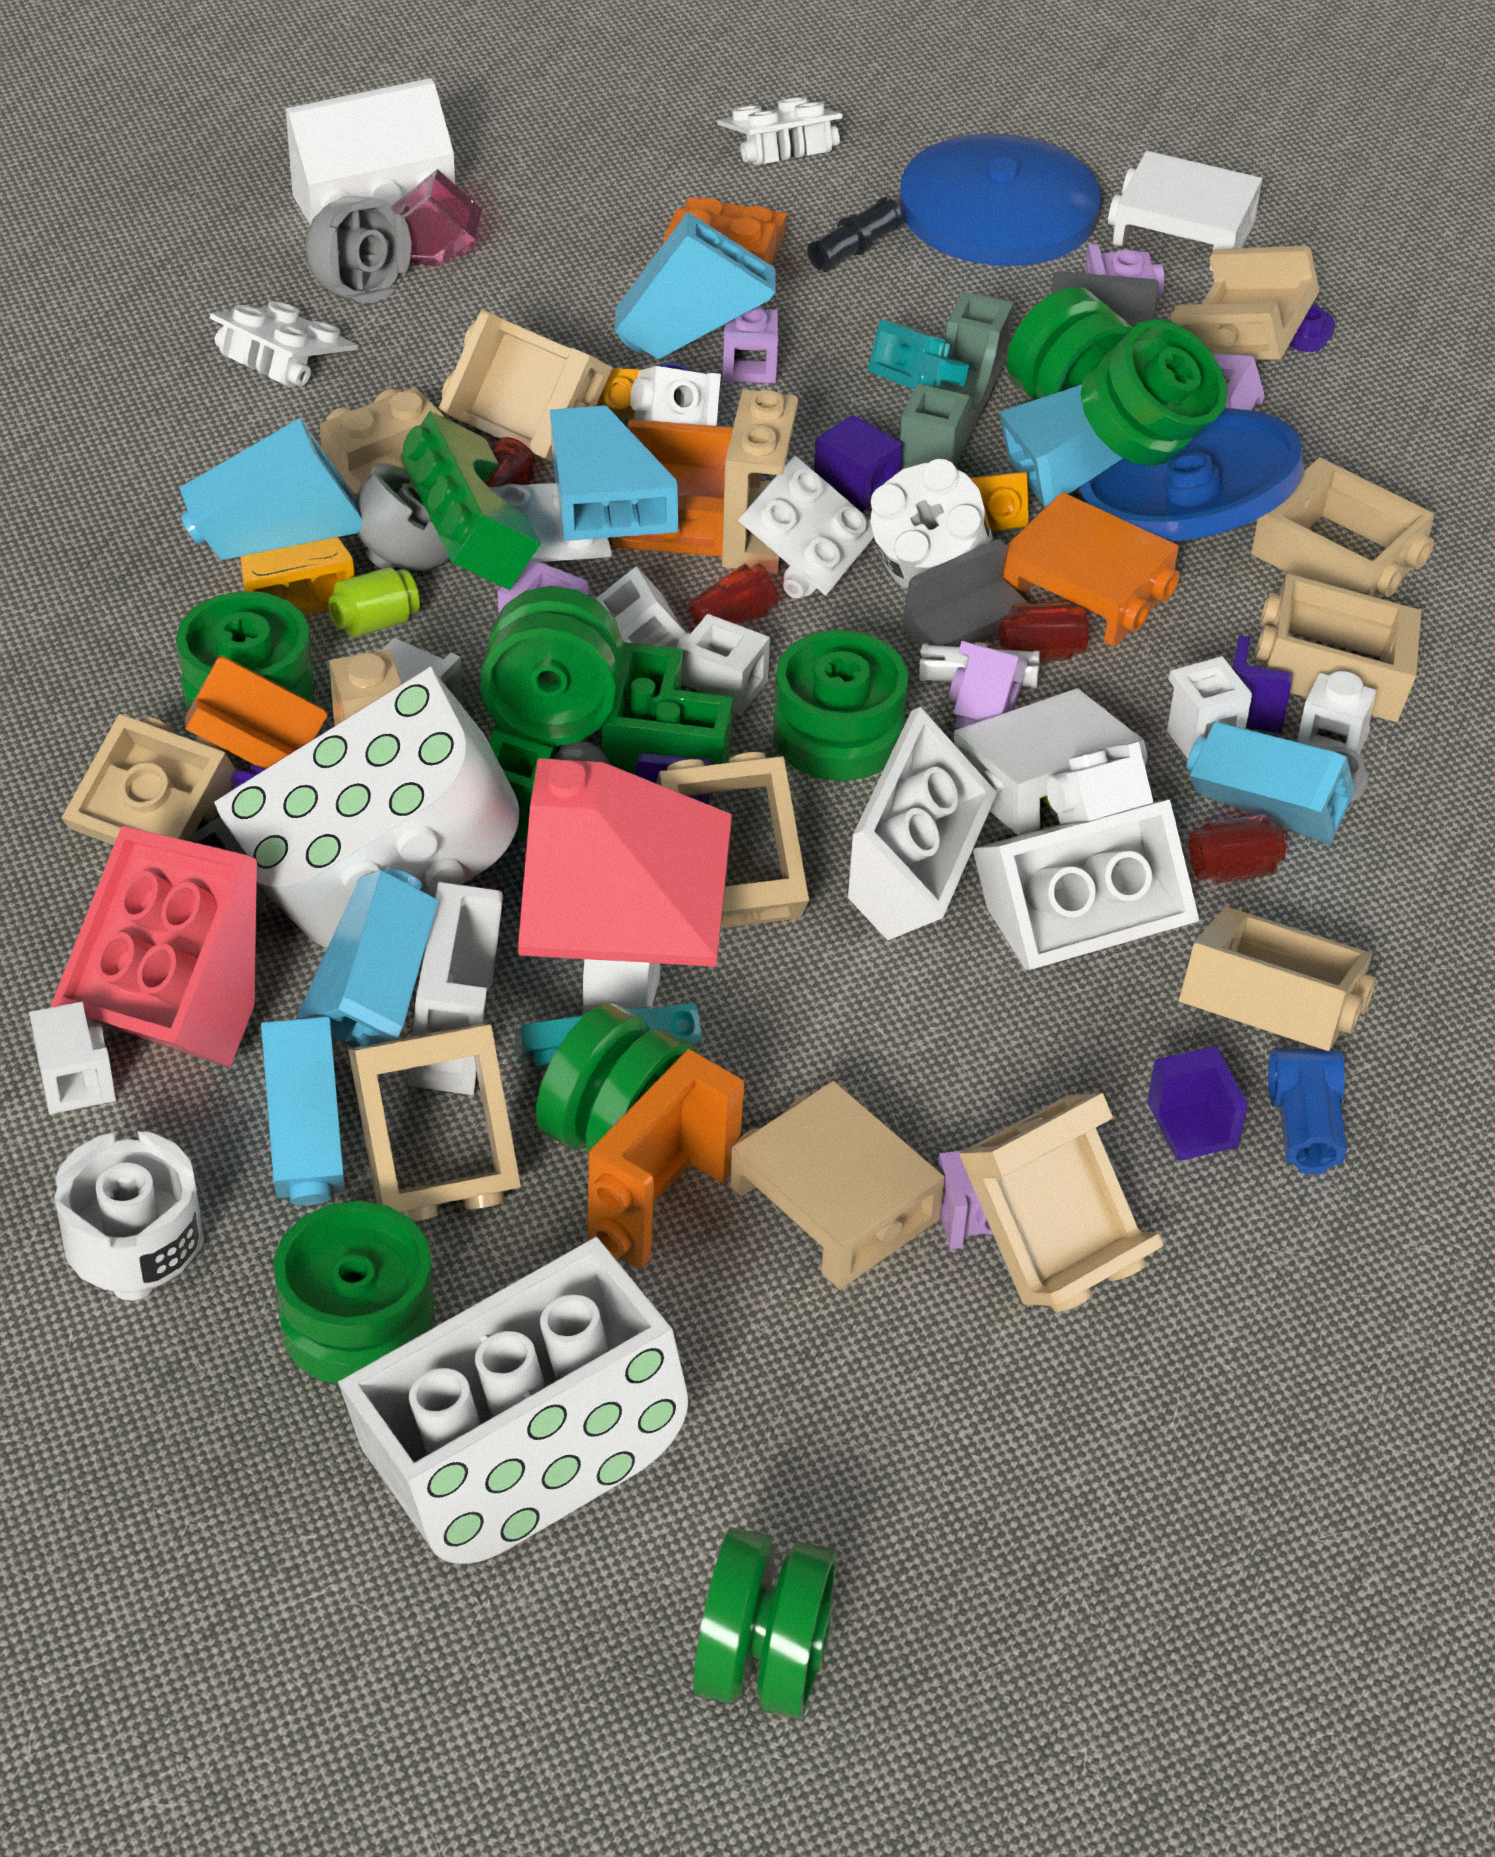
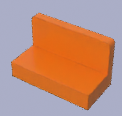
(252, 714)

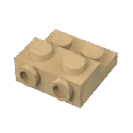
(372, 433)
(149, 782)

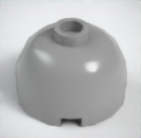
(358, 248)
(397, 522)

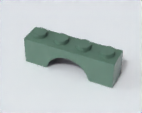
(943, 418)

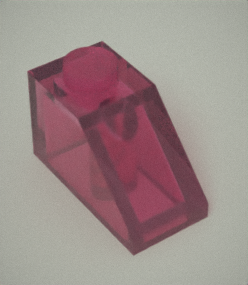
(439, 220)

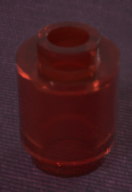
(1045, 627)
(1236, 849)

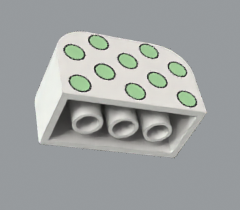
(382, 790)
(522, 1405)

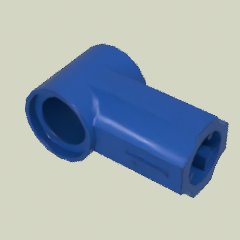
(1309, 1095)

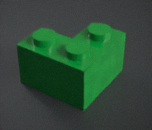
(659, 717)

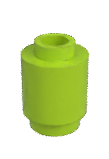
(373, 601)

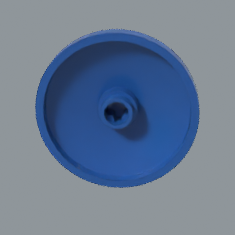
(999, 199)
(1217, 483)

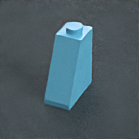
(691, 289)
(1054, 444)
(608, 478)
(270, 497)
(1273, 776)
(372, 960)
(302, 1110)

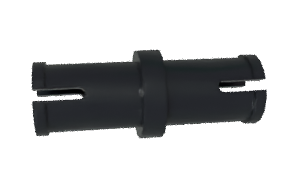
(854, 234)

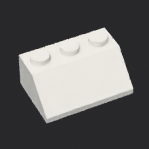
(367, 145)
(917, 830)
(1087, 884)

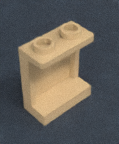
(1254, 301)
(515, 378)
(756, 447)
(840, 1180)
(1057, 1203)

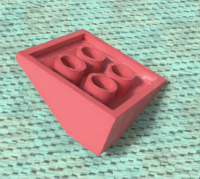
(621, 869)
(169, 946)

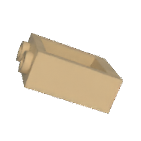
(1358, 505)
(1347, 622)
(761, 900)
(1278, 978)
(421, 1050)

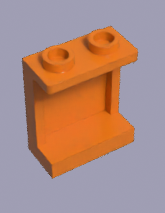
(697, 462)
(1094, 563)
(679, 1122)

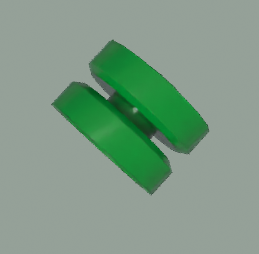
(1062, 341)
(1153, 392)
(251, 630)
(551, 666)
(839, 704)
(602, 1073)
(352, 1287)
(753, 1620)

